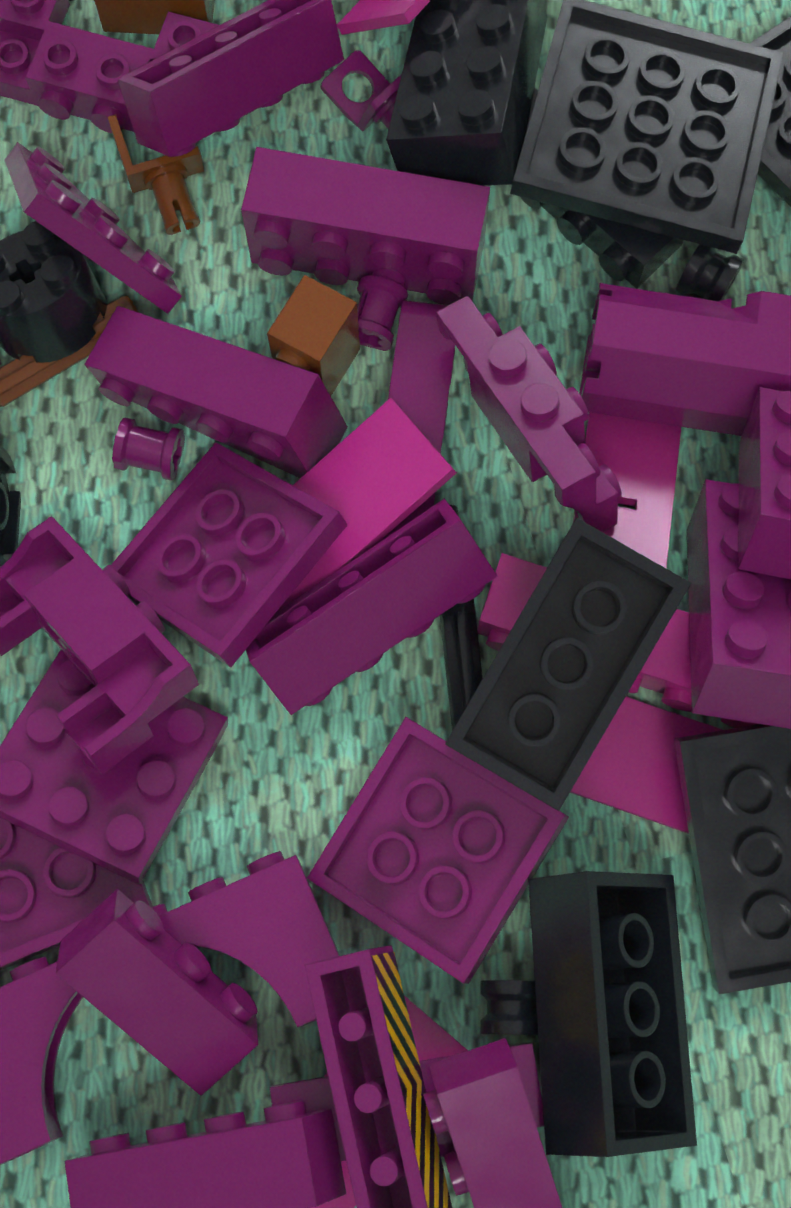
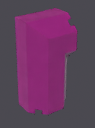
(685, 357)

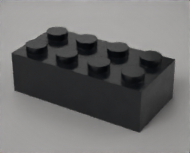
(467, 89)
(568, 663)
(610, 1014)

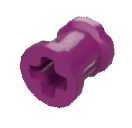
(378, 309)
(148, 448)

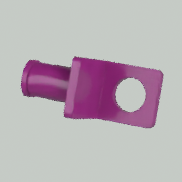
(377, 107)

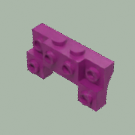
(72, 68)
(532, 411)
(104, 635)

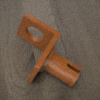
(166, 179)

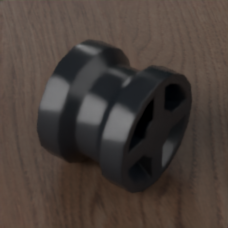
(709, 274)
(509, 1007)

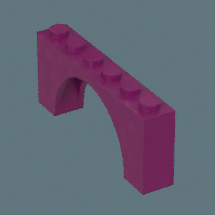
(260, 920)

